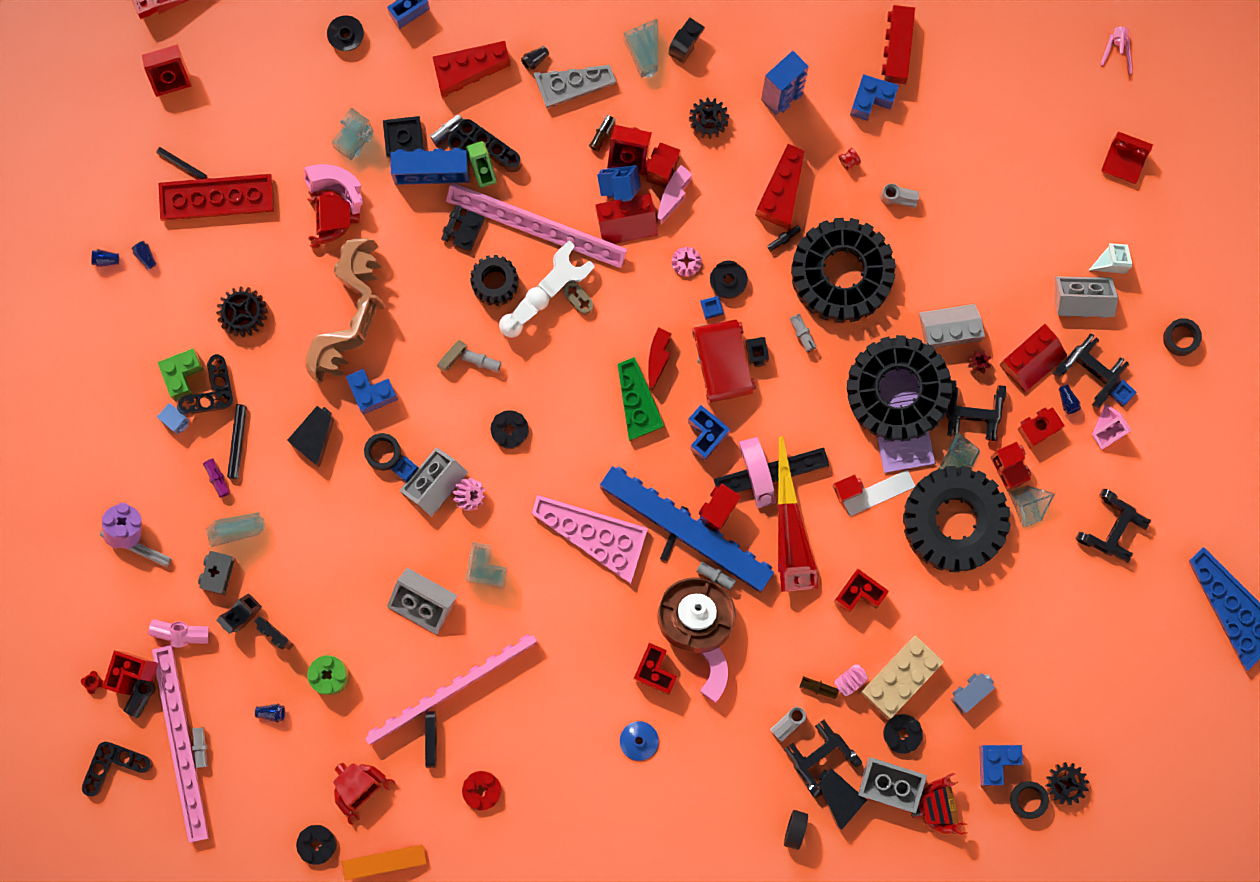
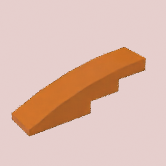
(383, 862)

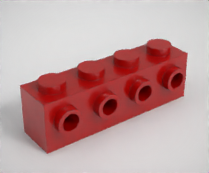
(899, 44)

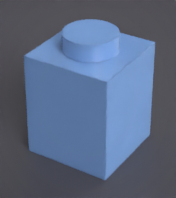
(173, 419)

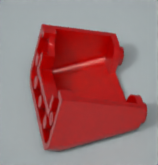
(723, 360)

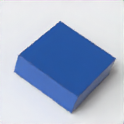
(711, 307)
(1122, 393)
(405, 468)

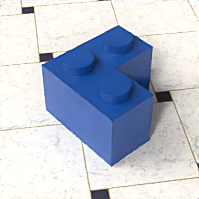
(406, 11)
(872, 92)
(619, 182)
(370, 397)
(711, 432)
(993, 759)

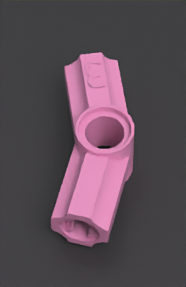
(179, 633)

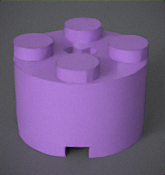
(122, 526)

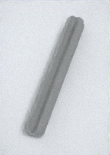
(149, 553)

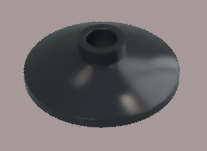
(342, 25)

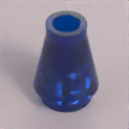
(143, 254)
(104, 258)
(1069, 400)
(271, 712)

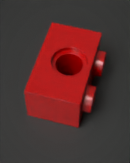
(1051, 422)

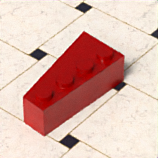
(469, 65)
(780, 195)

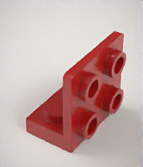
(1126, 157)

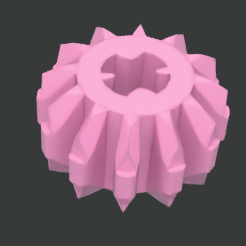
(469, 494)
(851, 680)

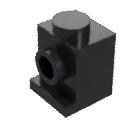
(757, 344)

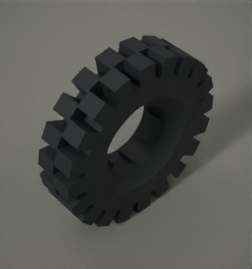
(835, 301)
(907, 421)
(987, 505)

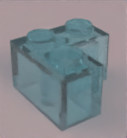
(354, 134)
(479, 568)

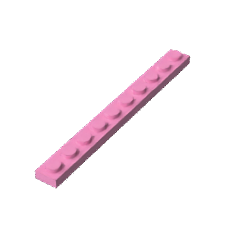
(536, 225)
(443, 693)
(180, 744)

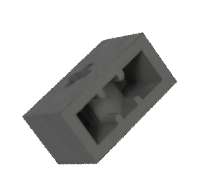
(213, 562)

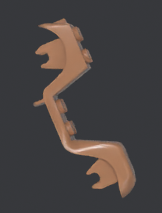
(351, 270)

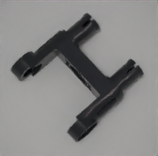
(1109, 377)
(991, 417)
(1127, 515)
(802, 763)

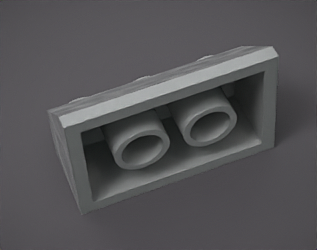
(1085, 296)
(951, 326)
(434, 481)
(421, 600)
(892, 784)

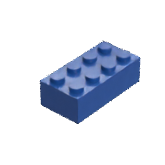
(784, 83)
(430, 166)

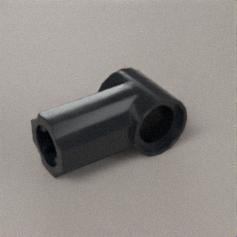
(138, 699)

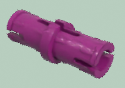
(216, 478)

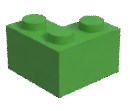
(177, 369)

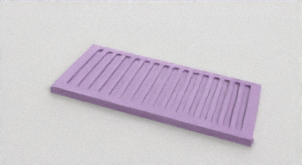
(900, 389)

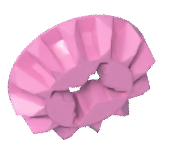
(680, 267)

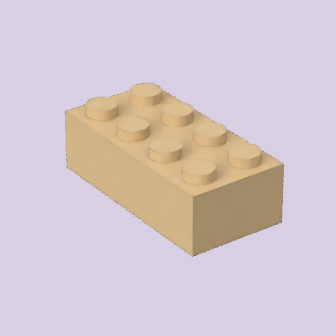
(901, 677)

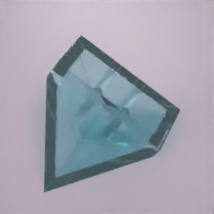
(960, 453)
(1030, 504)

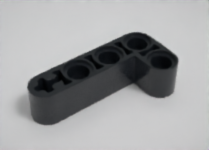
(491, 144)

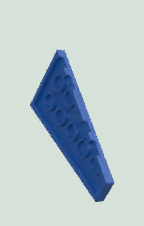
(1233, 605)

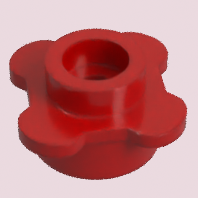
(86, 682)

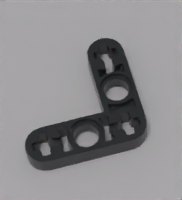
(217, 391)
(113, 757)

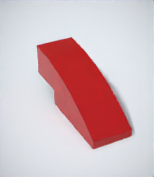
(658, 356)

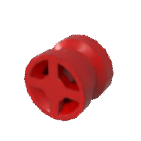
(849, 159)

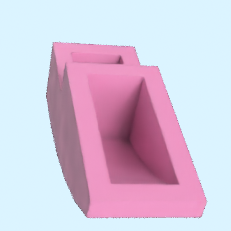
(674, 193)

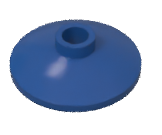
(639, 751)

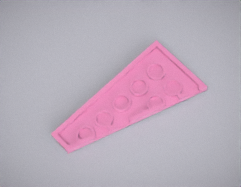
(605, 538)

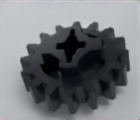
(704, 112)
(1070, 776)

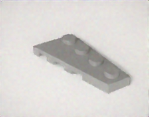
(571, 84)

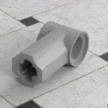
(902, 196)
(787, 725)

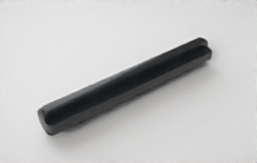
(236, 442)

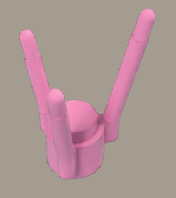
(1120, 38)

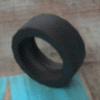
(1192, 326)
(382, 437)
(1043, 795)
(796, 829)

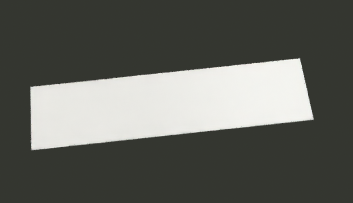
(880, 492)

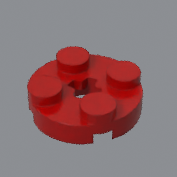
(472, 784)

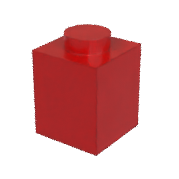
(848, 488)

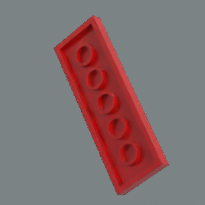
(216, 197)

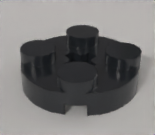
(725, 290)
(502, 421)
(894, 741)
(309, 853)

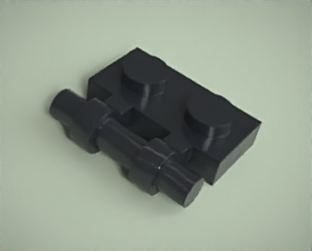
(468, 231)

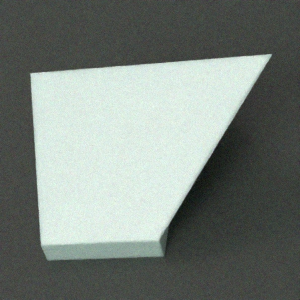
(1114, 259)

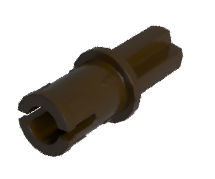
(602, 133)
(819, 687)

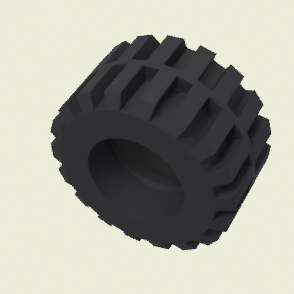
(489, 265)

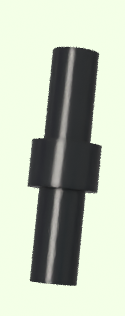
(783, 238)

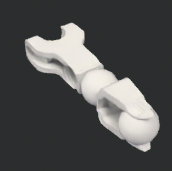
(539, 296)

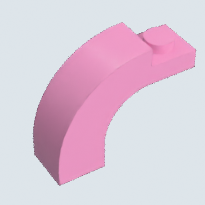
(337, 179)
(758, 472)
(718, 675)

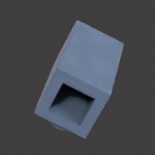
(972, 693)

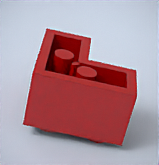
(662, 164)
(1010, 465)
(719, 508)
(861, 587)
(124, 671)
(650, 672)

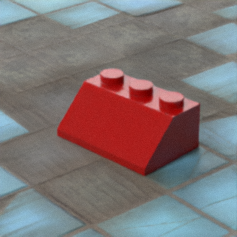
(627, 220)
(1034, 358)

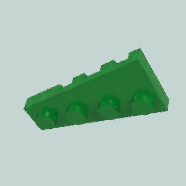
(638, 403)

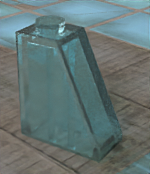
(643, 47)
(234, 528)

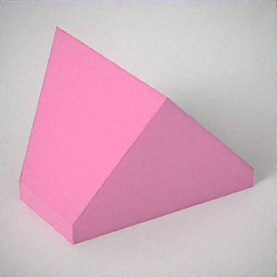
(1110, 427)

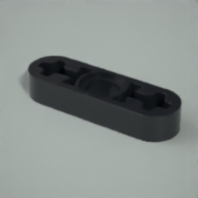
(430, 739)

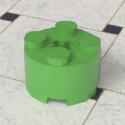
(327, 664)

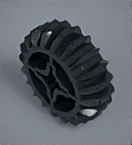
(239, 318)

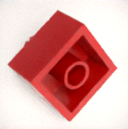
(166, 70)
(629, 148)

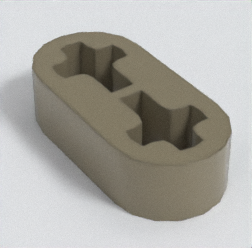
(581, 295)
(452, 356)

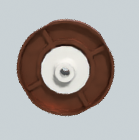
(696, 615)

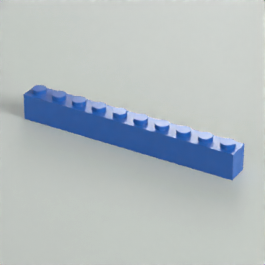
(689, 531)

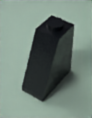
(313, 435)
(839, 797)

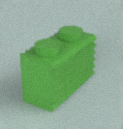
(481, 164)

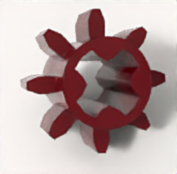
(975, 366)

